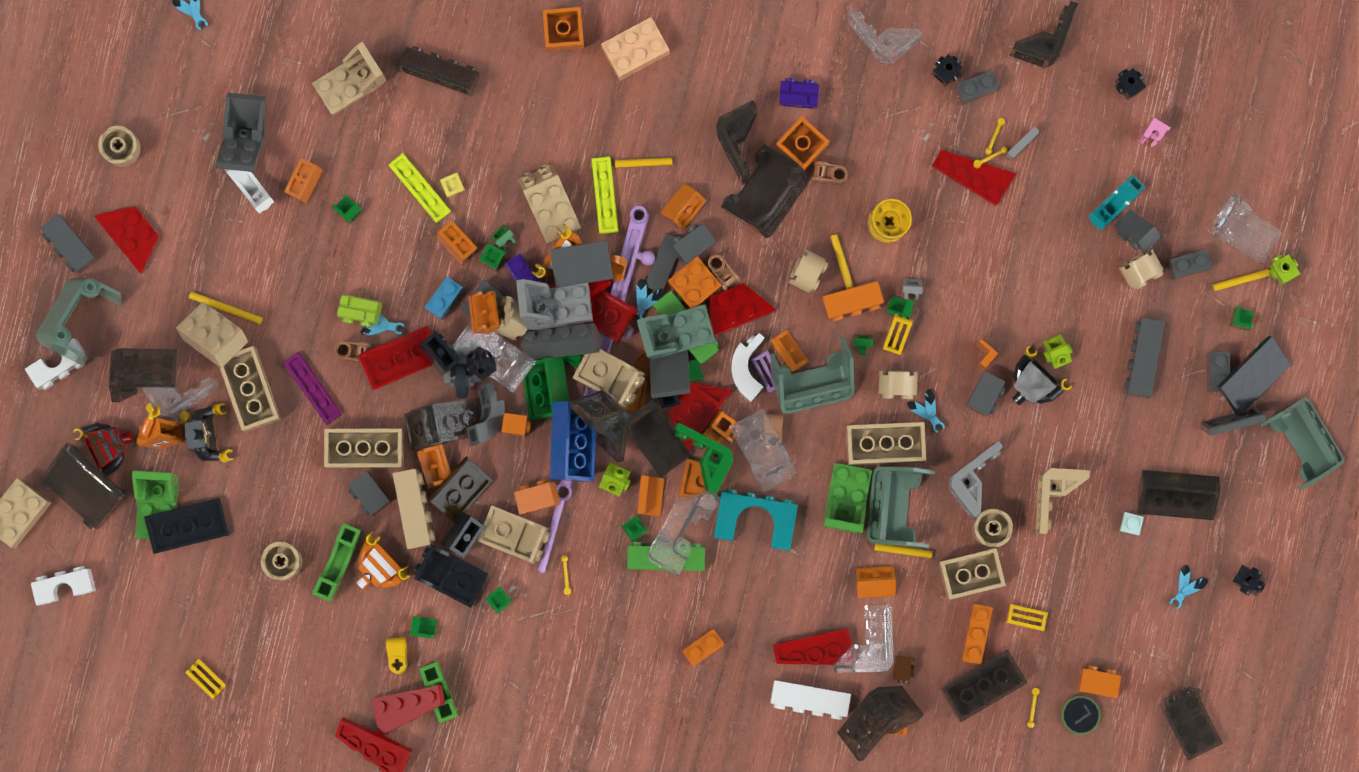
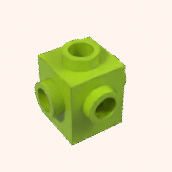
(1290, 266)
(1057, 351)
(615, 479)

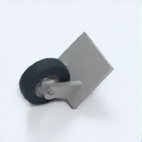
(460, 377)

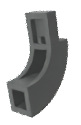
(491, 417)

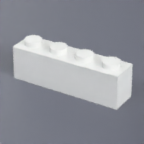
(810, 698)

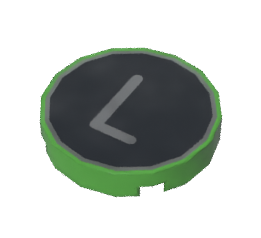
(1080, 715)

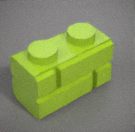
(359, 310)

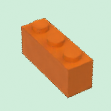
(853, 301)
(976, 634)

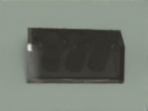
(439, 71)
(1178, 495)

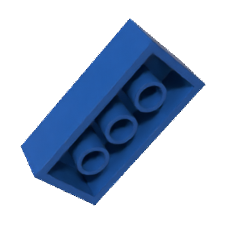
(571, 446)

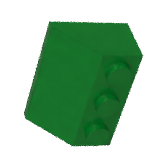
(543, 386)

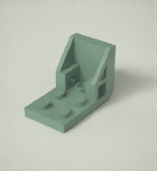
(676, 332)

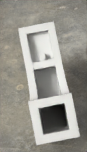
(252, 189)
(744, 382)

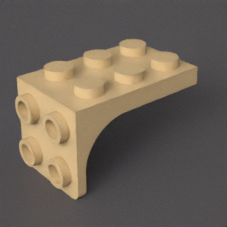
(548, 202)
(611, 375)
(514, 535)

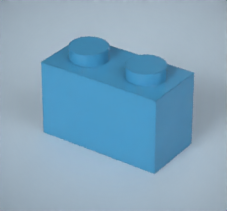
(444, 298)

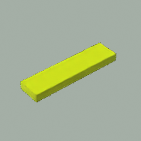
(419, 188)
(604, 195)

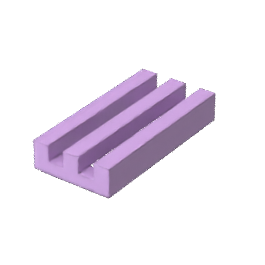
(760, 357)

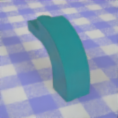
(1116, 202)

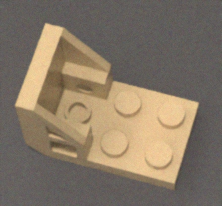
(350, 81)
(1065, 482)

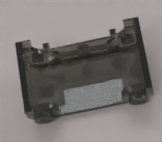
(768, 193)
(82, 486)

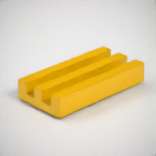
(902, 320)
(1011, 613)
(207, 680)

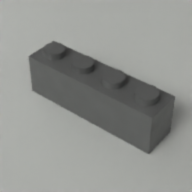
(562, 341)
(1145, 357)

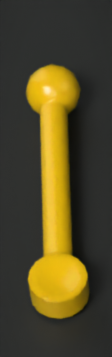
(1000, 122)
(977, 163)
(567, 591)
(1035, 691)

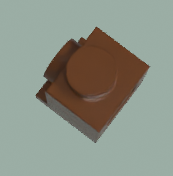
(903, 669)

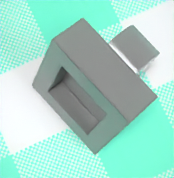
(912, 286)

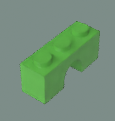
(433, 676)

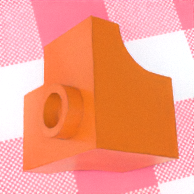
(719, 428)

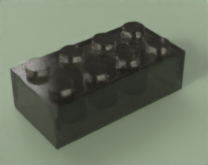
(983, 685)

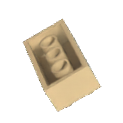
(250, 390)
(886, 443)
(363, 448)
(413, 509)

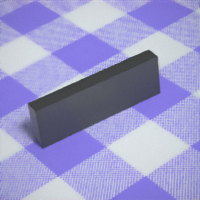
(662, 265)

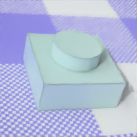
(1131, 523)

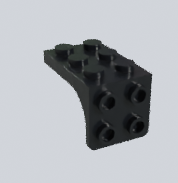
(450, 575)

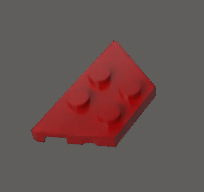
(131, 234)
(736, 308)
(698, 407)

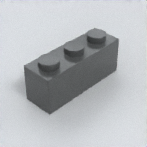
(68, 244)

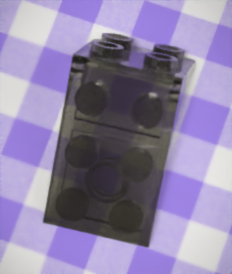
(1190, 722)

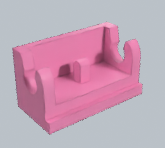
(1156, 130)

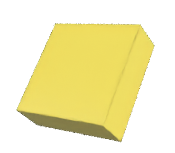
(452, 185)

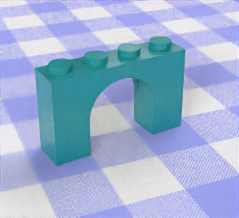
(782, 514)

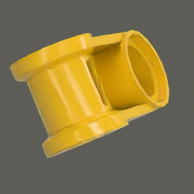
(397, 650)

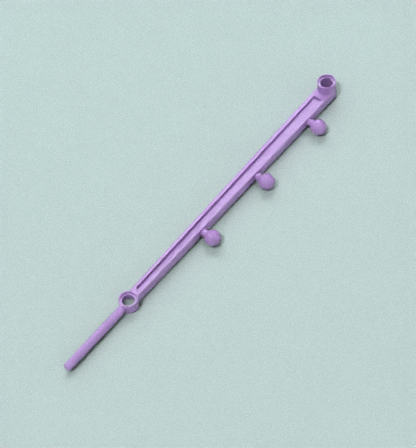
(630, 252)

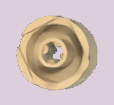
(113, 137)
(1141, 269)
(807, 271)
(509, 318)
(898, 383)
(993, 517)
(271, 556)

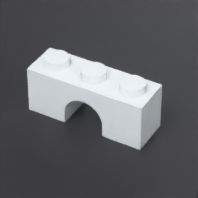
(44, 376)
(46, 588)

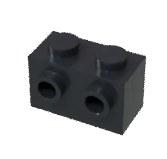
(439, 353)
(462, 534)

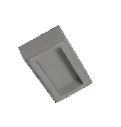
(1022, 143)

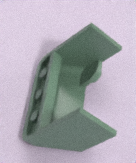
(52, 331)
(815, 386)
(1309, 439)
(890, 505)

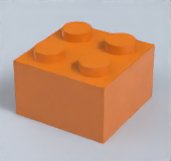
(563, 29)
(802, 143)
(694, 283)

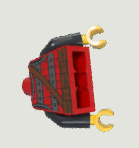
(105, 445)

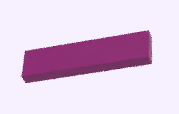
(312, 388)

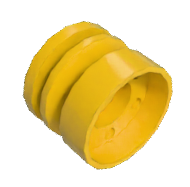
(897, 213)

